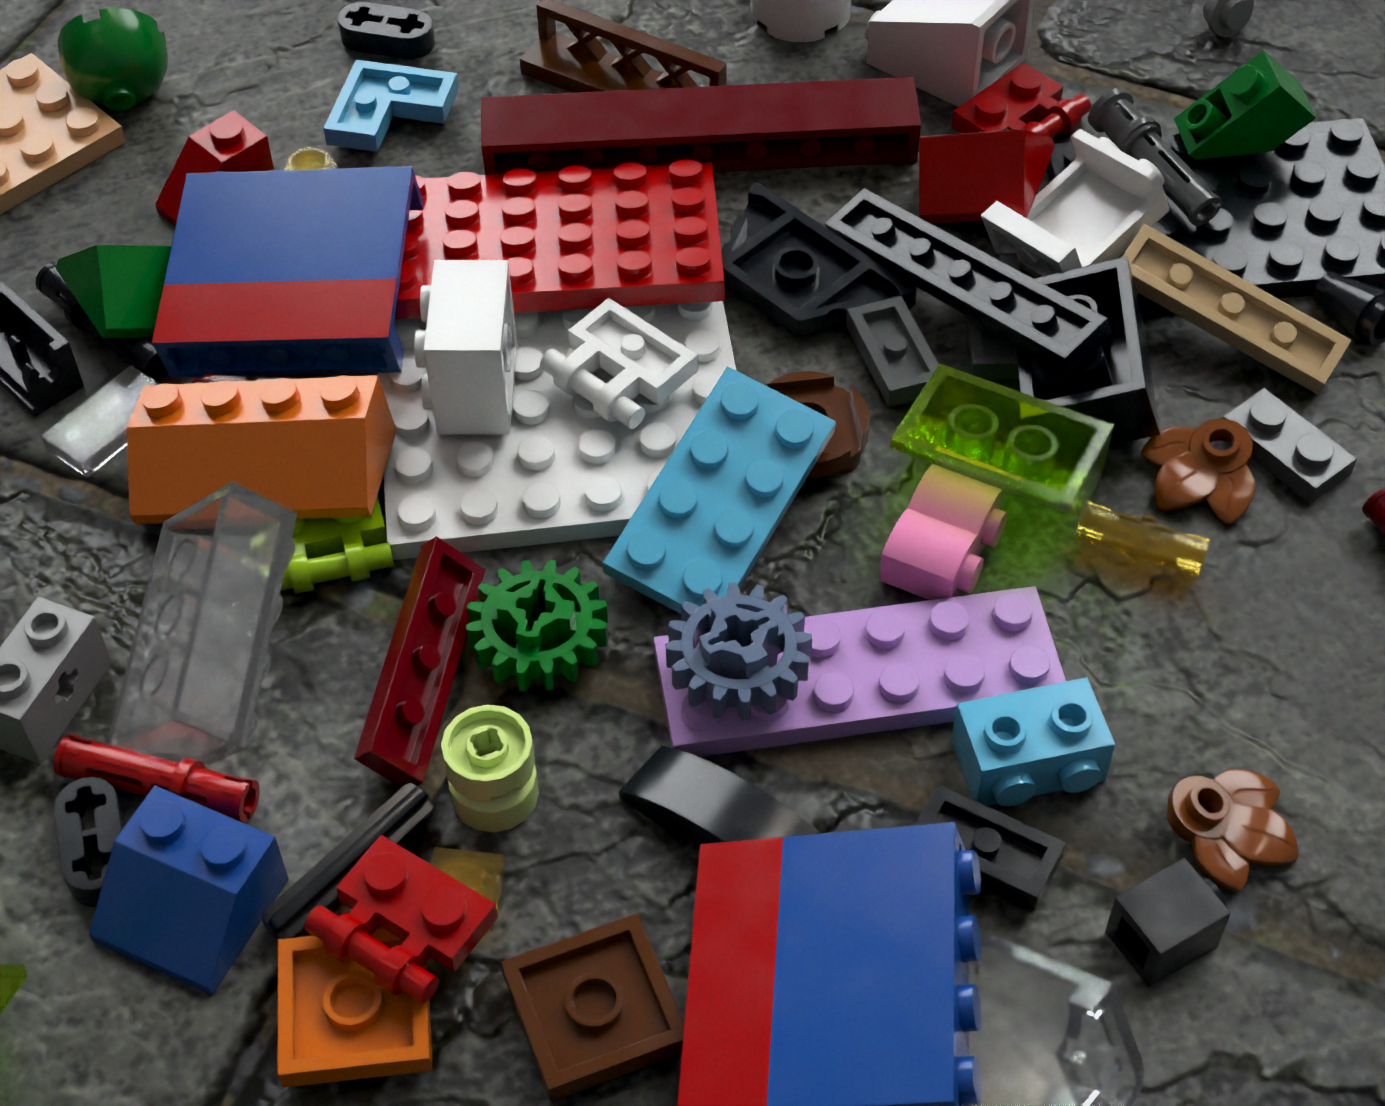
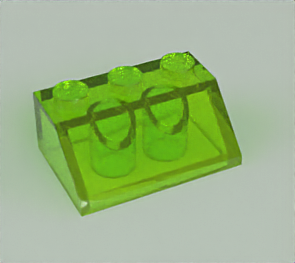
(1006, 439)

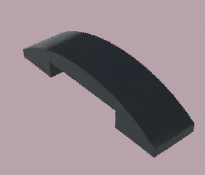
(707, 800)

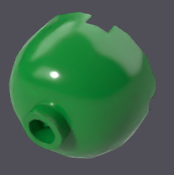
(114, 57)

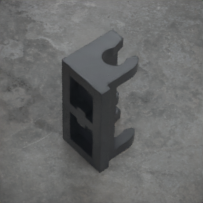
(34, 357)

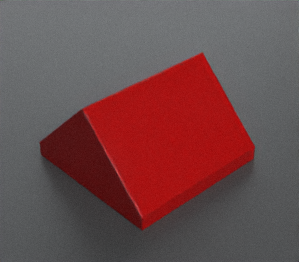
(974, 170)

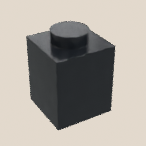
(1168, 921)

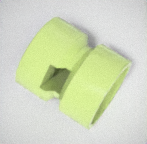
(490, 768)

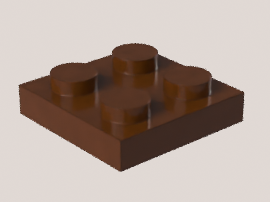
(594, 1006)

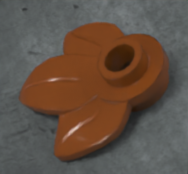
(1197, 471)
(1235, 826)

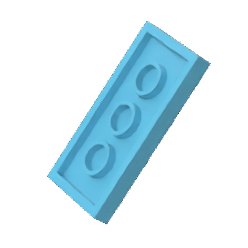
(719, 493)

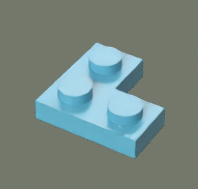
(384, 91)

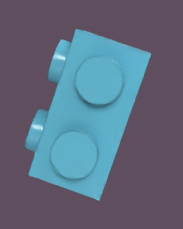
(1032, 743)

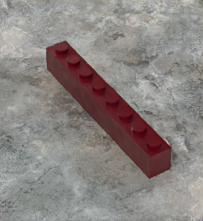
(722, 125)

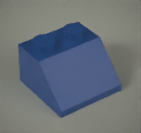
(186, 889)

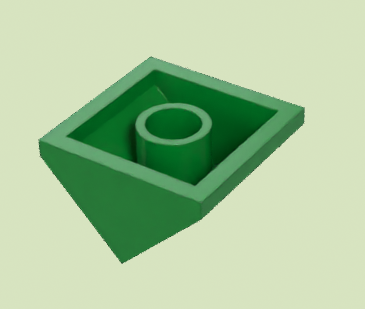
(118, 286)

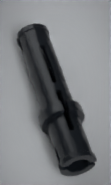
(136, 351)

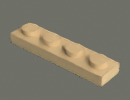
(1234, 310)

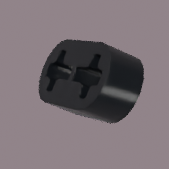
(386, 30)
(77, 843)

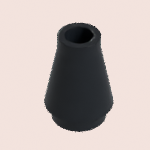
(1354, 305)

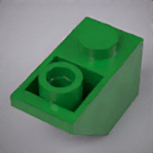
(1246, 112)

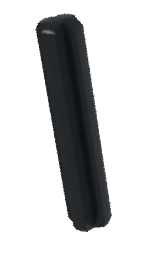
(393, 820)

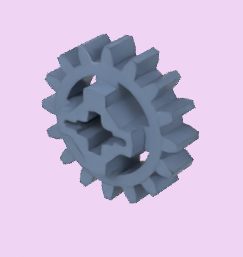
(735, 651)

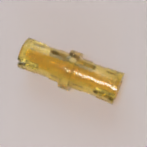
(1142, 539)

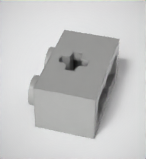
(47, 675)

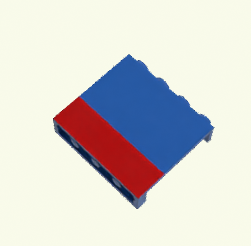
(286, 272)
(834, 971)

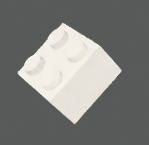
(468, 347)

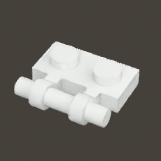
(628, 349)

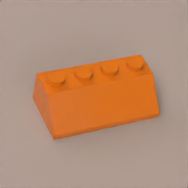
(293, 441)

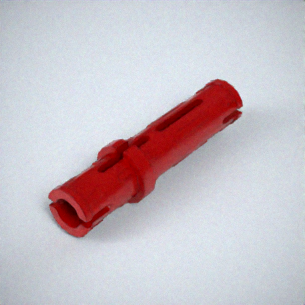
(139, 772)

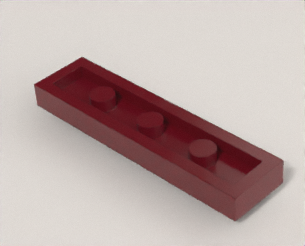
(420, 665)

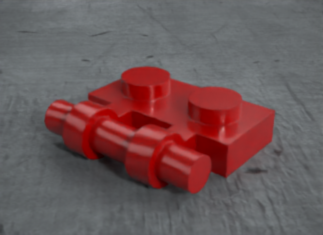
(1017, 103)
(413, 902)

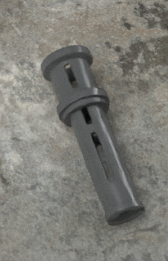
(1142, 139)

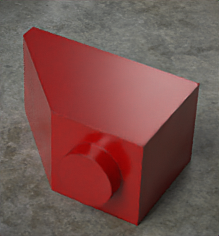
(223, 146)

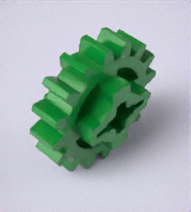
(537, 625)

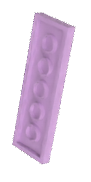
(883, 672)

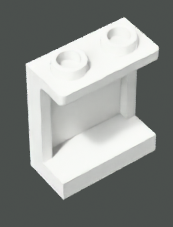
(1083, 213)

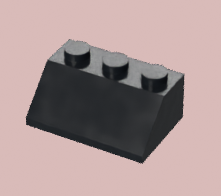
(1116, 377)

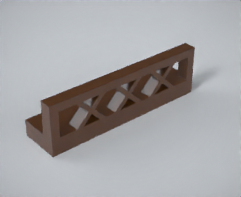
(587, 65)

